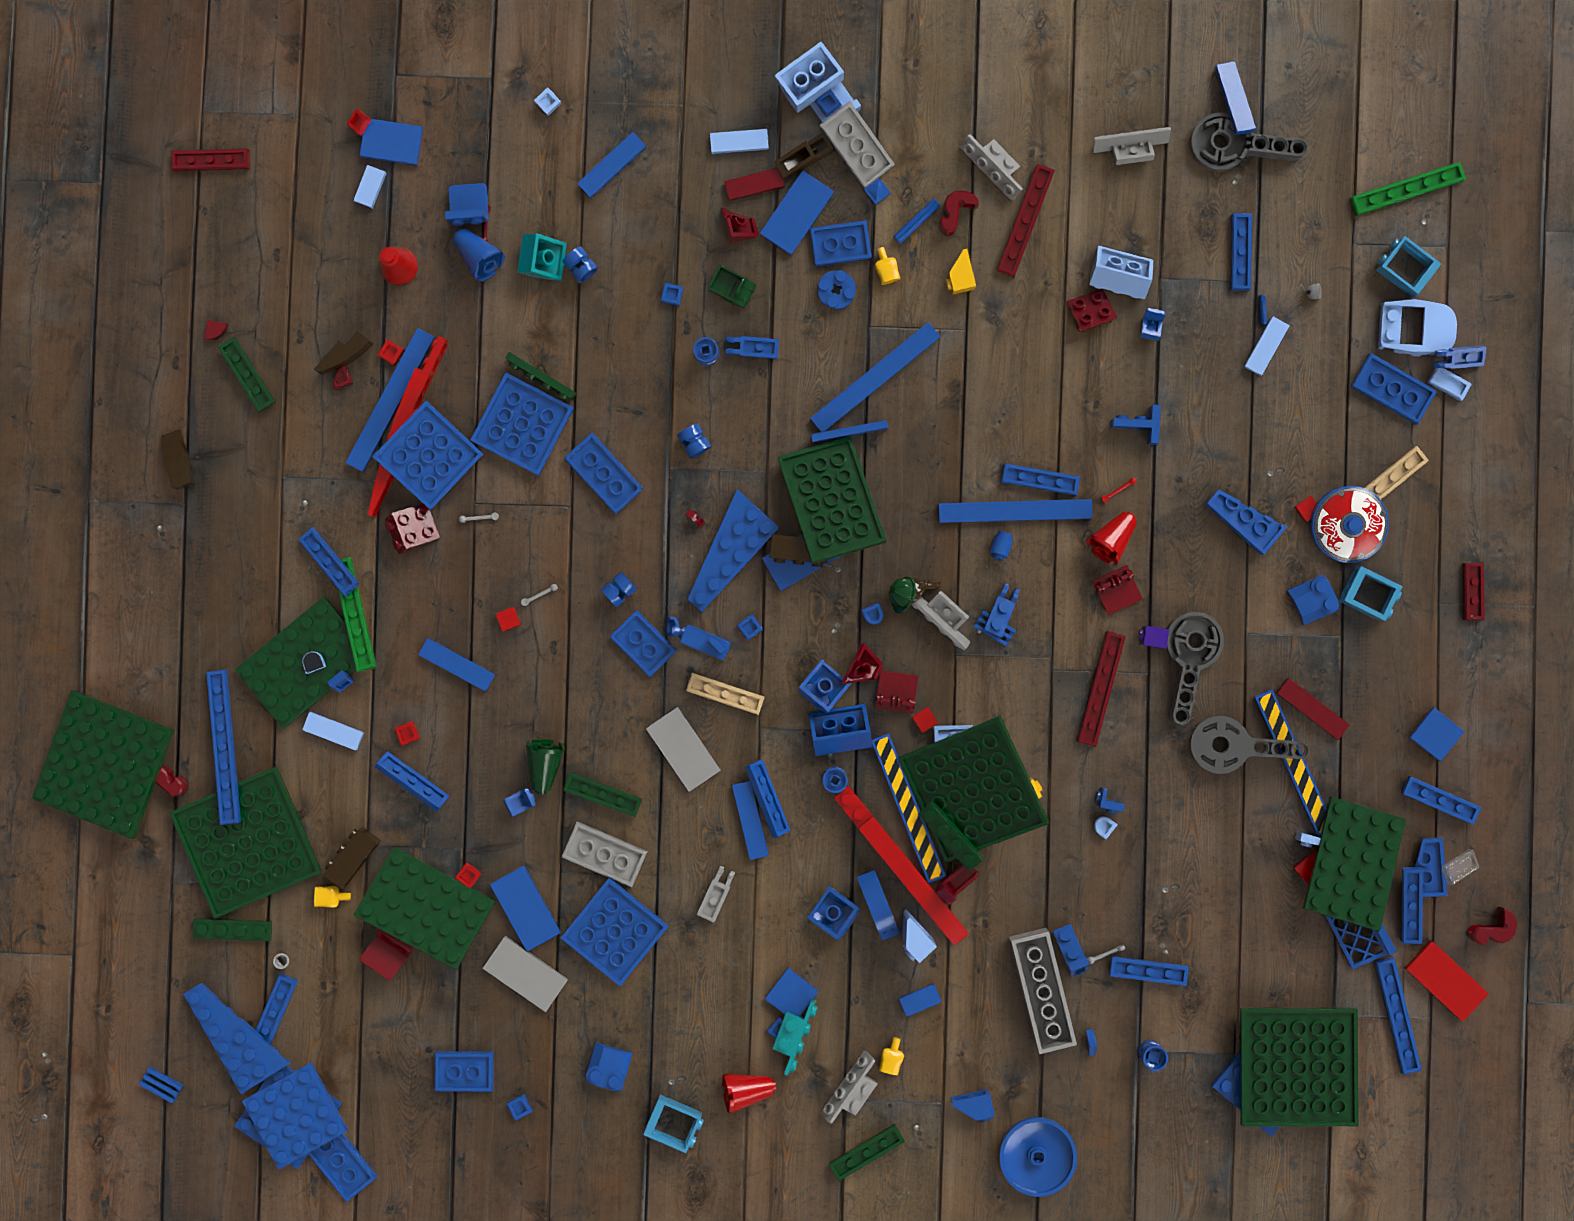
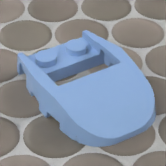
(1437, 333)

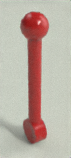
(1105, 498)

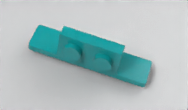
(791, 1035)

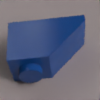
(975, 1105)

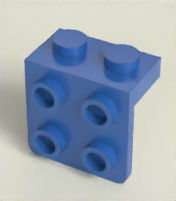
(467, 204)

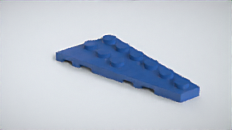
(737, 541)
(238, 1044)

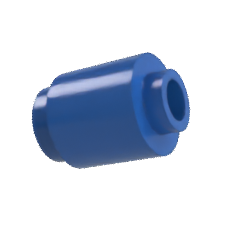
(1001, 545)

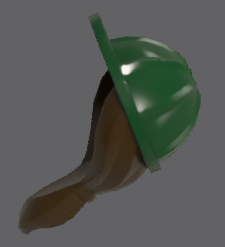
(908, 591)

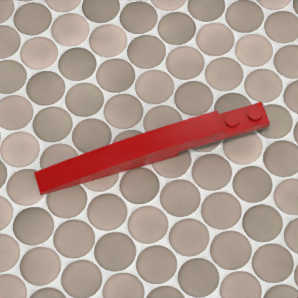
(409, 404)
(901, 865)

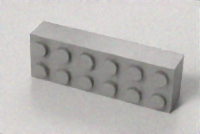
(1042, 990)

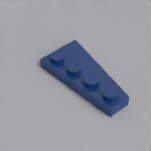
(1249, 524)

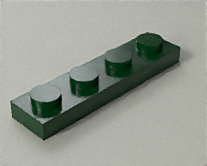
(247, 374)
(547, 381)
(602, 794)
(951, 836)
(232, 929)
(866, 1152)

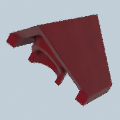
(739, 226)
(863, 667)

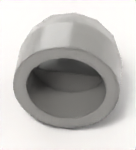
(1315, 290)
(278, 964)

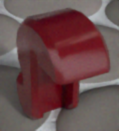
(951, 210)
(172, 785)
(955, 883)
(1498, 933)

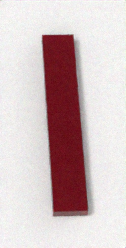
(1025, 220)
(1101, 688)

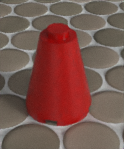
(398, 265)
(1112, 538)
(745, 1090)

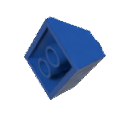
(840, 730)

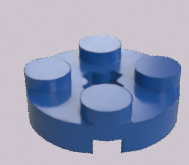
(840, 279)

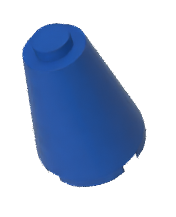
(478, 254)

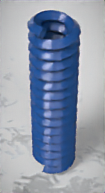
(1263, 309)

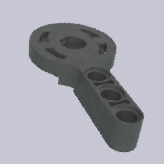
(1237, 145)
(1189, 658)
(1238, 745)

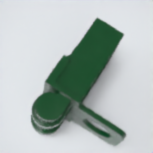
(732, 286)

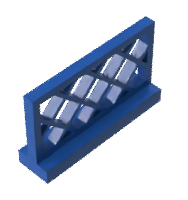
(1382, 939)

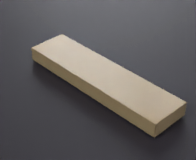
(1397, 472)
(725, 693)

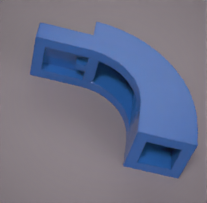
(878, 905)

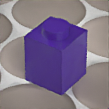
(1153, 636)

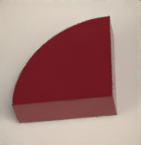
(214, 329)
(342, 378)
(695, 518)

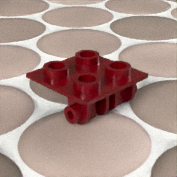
(1091, 310)
(1117, 589)
(896, 691)

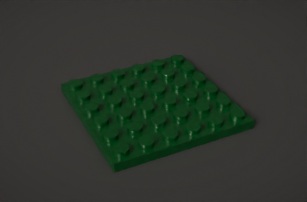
(103, 764)
(976, 784)
(250, 857)
(1299, 1067)

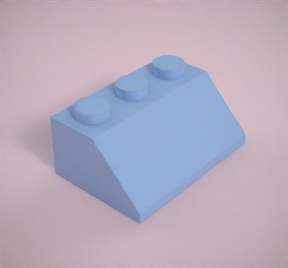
(809, 77)
(1121, 272)
(916, 939)

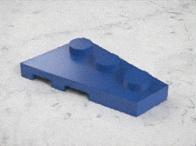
(1431, 859)

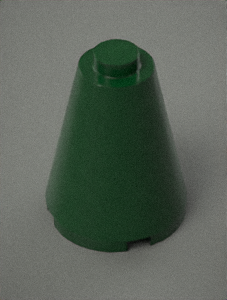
(543, 763)

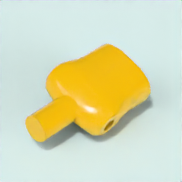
(886, 268)
(329, 896)
(891, 1058)

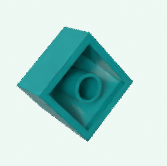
(541, 257)

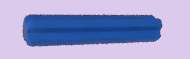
(916, 221)

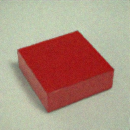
(358, 121)
(390, 352)
(1306, 508)
(508, 619)
(925, 719)
(407, 733)
(468, 875)

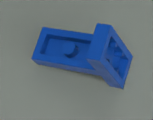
(1142, 423)
(1071, 950)

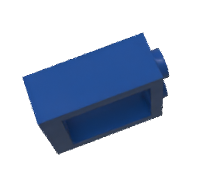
(698, 639)

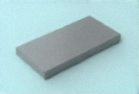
(856, 144)
(683, 749)
(604, 854)
(525, 973)

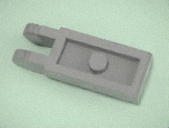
(715, 896)

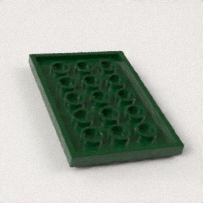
(831, 500)
(277, 668)
(1354, 864)
(424, 908)

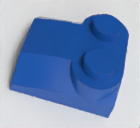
(1314, 599)
(823, 687)
(834, 913)
(608, 1067)

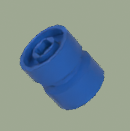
(577, 258)
(706, 351)
(693, 440)
(619, 589)
(834, 779)
(1152, 1055)

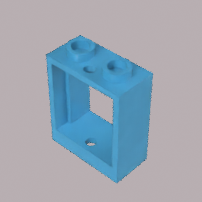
(1430, 263)
(1353, 585)
(669, 1140)

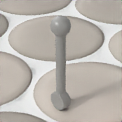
(495, 516)
(525, 602)
(1091, 960)

